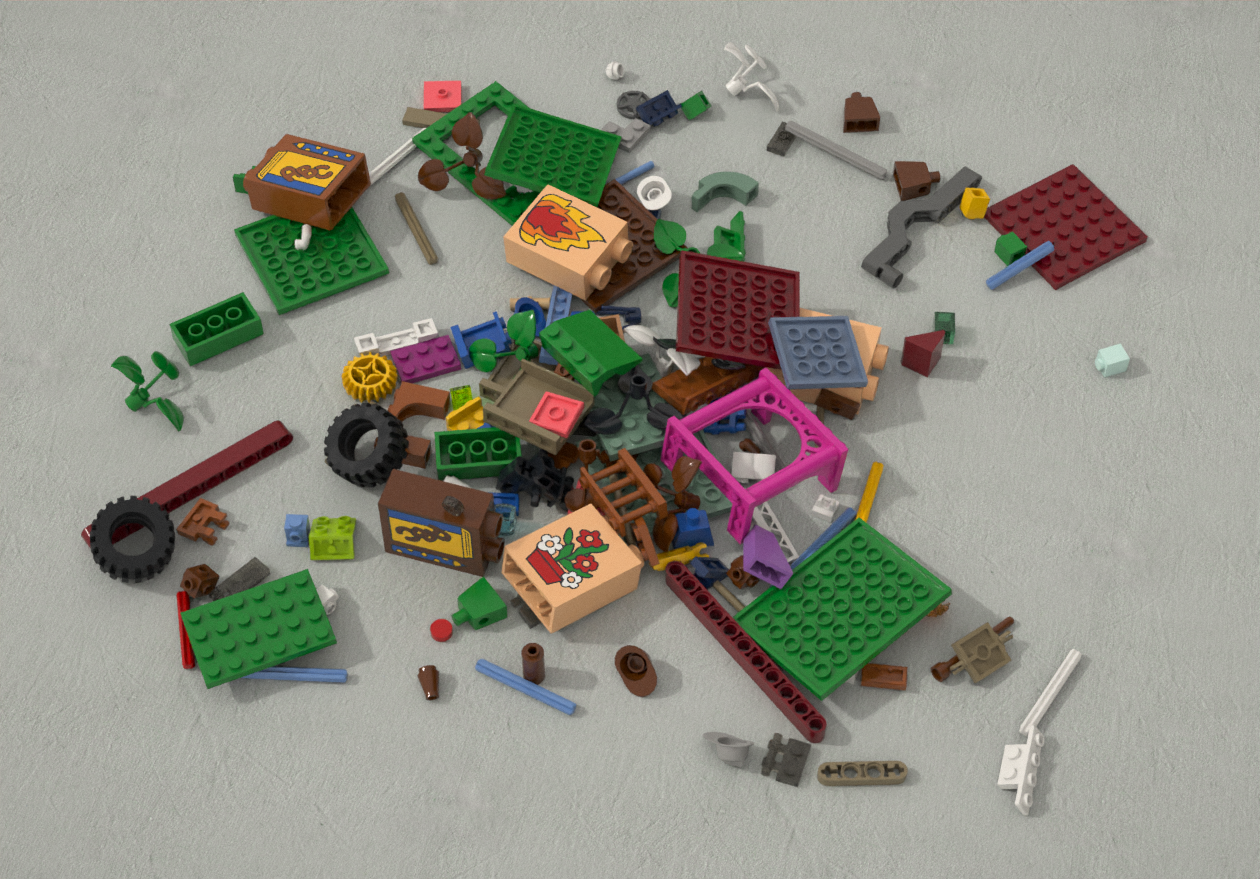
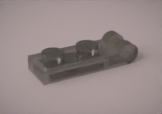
(243, 579)

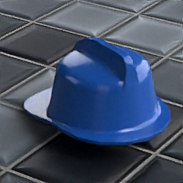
(525, 304)

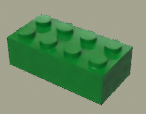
(216, 329)
(474, 452)

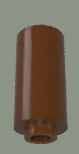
(533, 663)

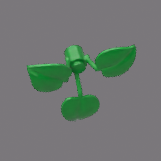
(670, 236)
(520, 328)
(140, 397)

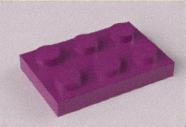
(425, 360)

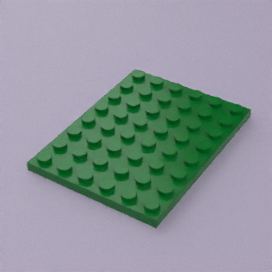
(841, 608)

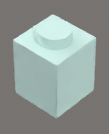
(1112, 360)

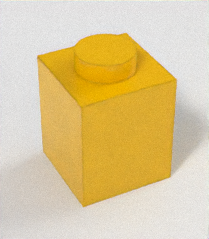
(974, 203)

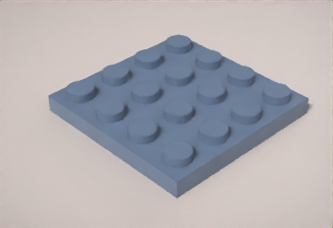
(817, 352)

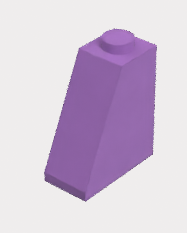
(765, 557)

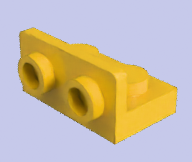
(466, 417)

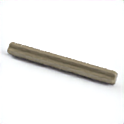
(416, 228)

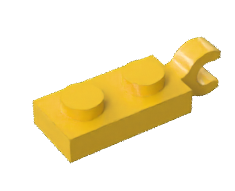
(680, 554)

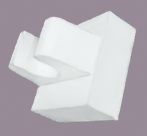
(825, 508)

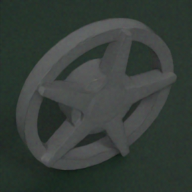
(631, 103)

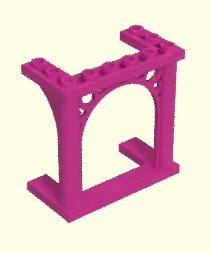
(762, 398)

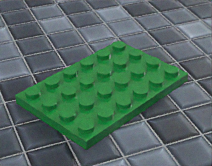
(258, 628)

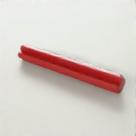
(187, 652)

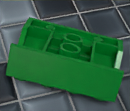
(588, 349)

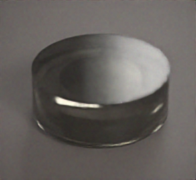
(453, 506)

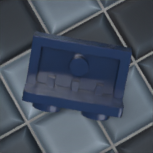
(658, 108)

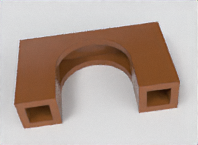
(418, 400)

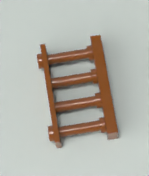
(635, 477)

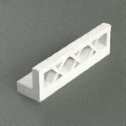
(759, 520)

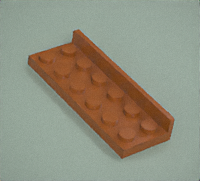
(702, 384)

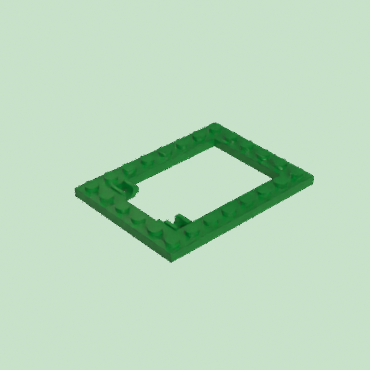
(431, 144)

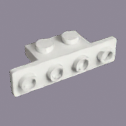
(1020, 768)

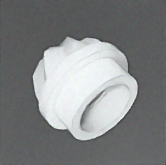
(615, 70)

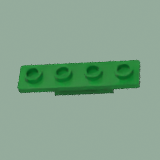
(733, 237)

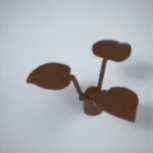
(469, 134)
(587, 452)
(682, 474)

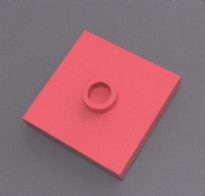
(442, 95)
(557, 413)

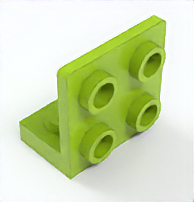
(332, 538)

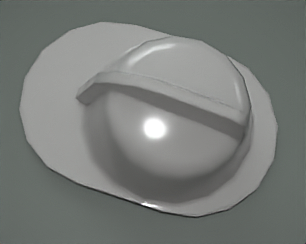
(729, 748)

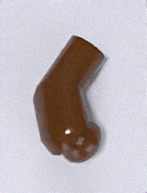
(749, 445)

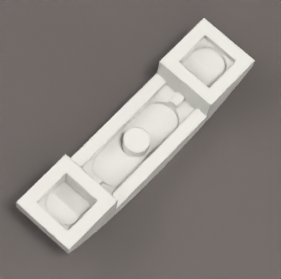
(421, 332)

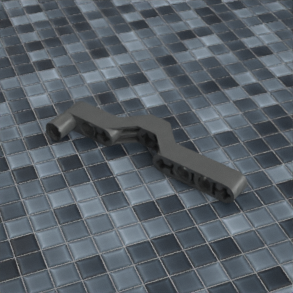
(905, 213)

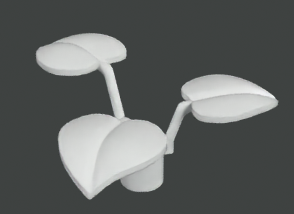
(738, 82)
(664, 365)

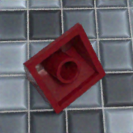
(922, 352)

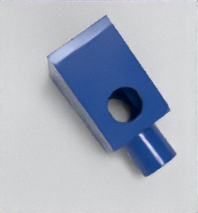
(692, 529)

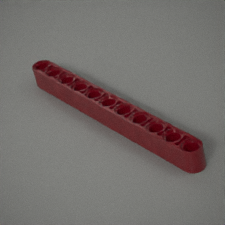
(210, 473)
(748, 658)

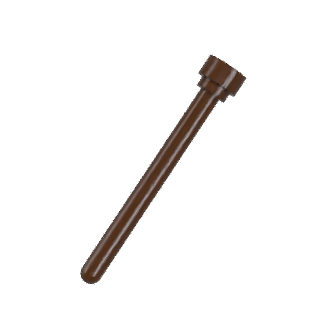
(942, 670)

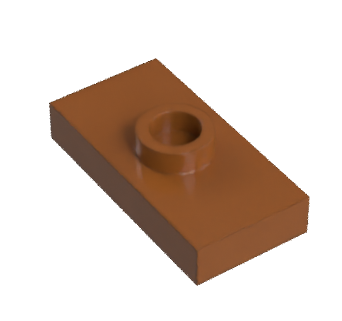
(884, 676)

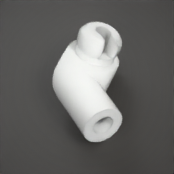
(306, 236)

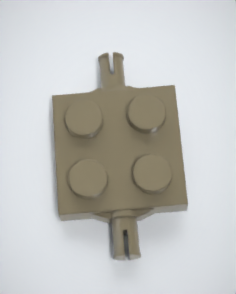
(981, 652)

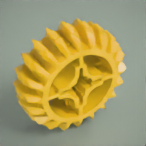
(368, 373)

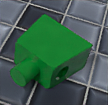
(480, 606)

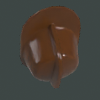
(636, 670)

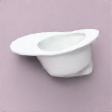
(654, 193)

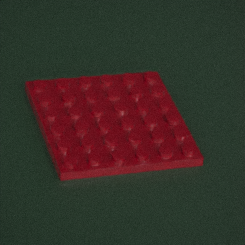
(1074, 218)
(729, 305)

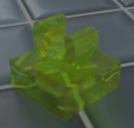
(460, 396)

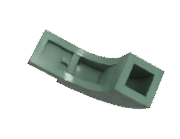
(725, 184)

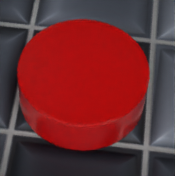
(441, 630)

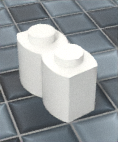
(752, 466)

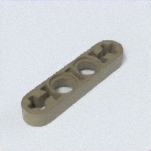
(861, 769)

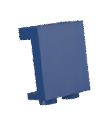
(491, 330)

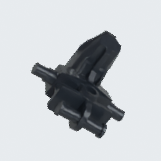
(537, 478)

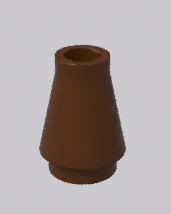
(429, 680)

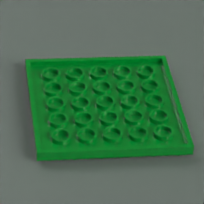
(555, 152)
(328, 266)

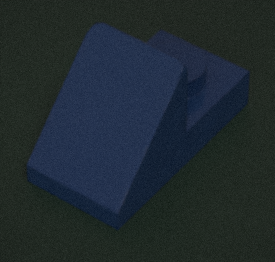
(709, 570)

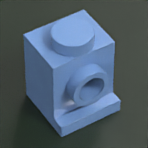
(297, 530)

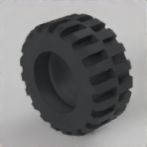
(350, 428)
(128, 512)

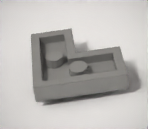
(631, 135)

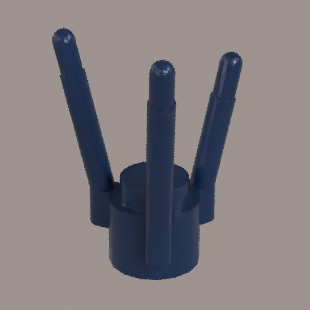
(631, 315)

